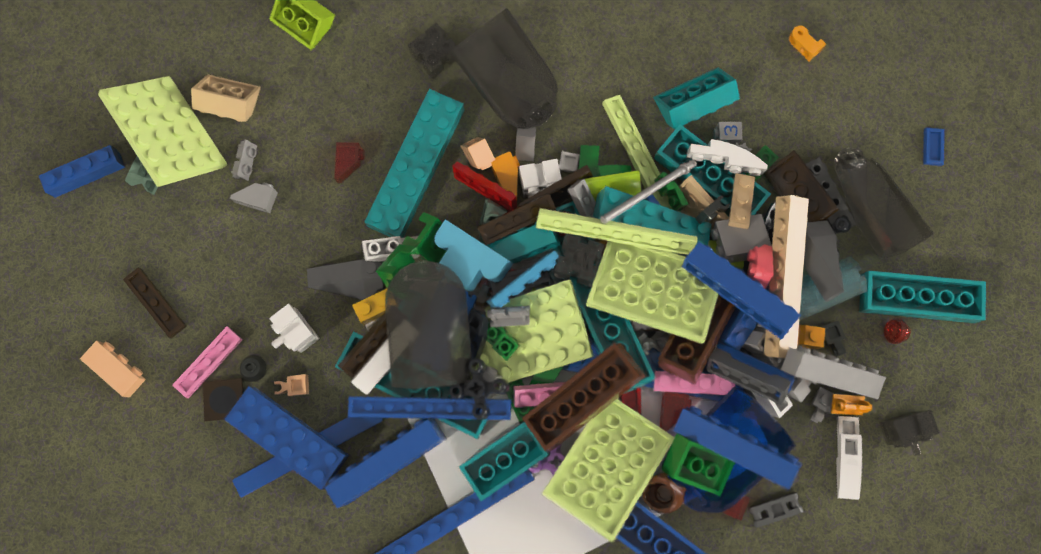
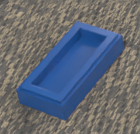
(933, 146)

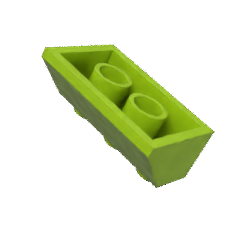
(303, 20)
(626, 182)

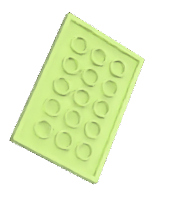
(162, 130)
(652, 290)
(551, 339)
(608, 468)

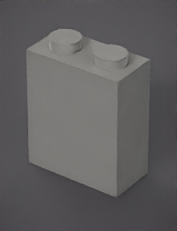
(736, 242)

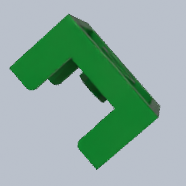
(426, 240)
(395, 262)

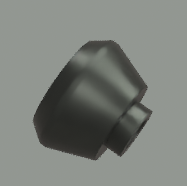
(257, 368)

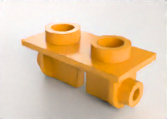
(849, 404)

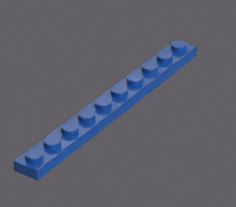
(453, 518)

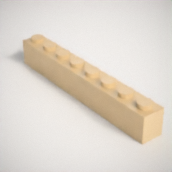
(787, 266)

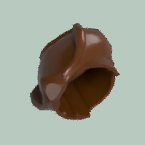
(663, 494)

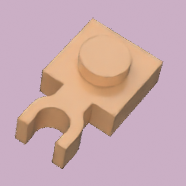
(295, 385)

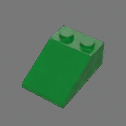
(697, 465)

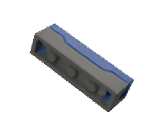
(750, 373)

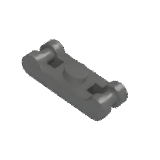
(776, 509)

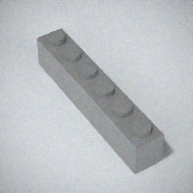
(833, 373)

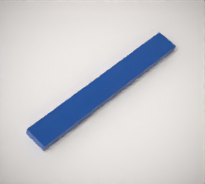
(425, 408)
(276, 468)

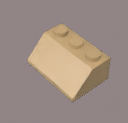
(224, 97)

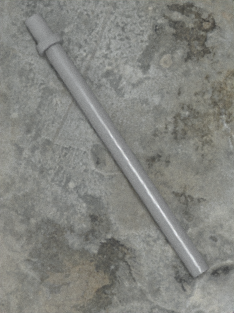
(684, 168)

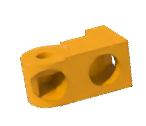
(805, 43)

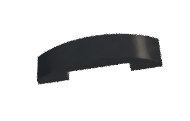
(478, 332)

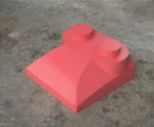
(760, 264)

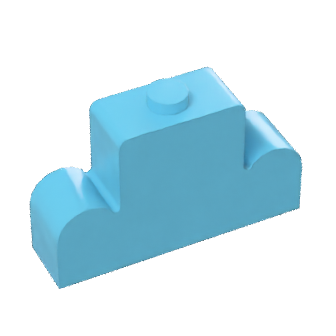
(469, 257)

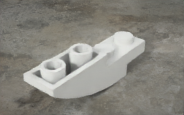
(735, 157)
(381, 248)
(849, 458)

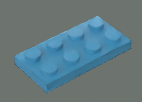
(528, 276)

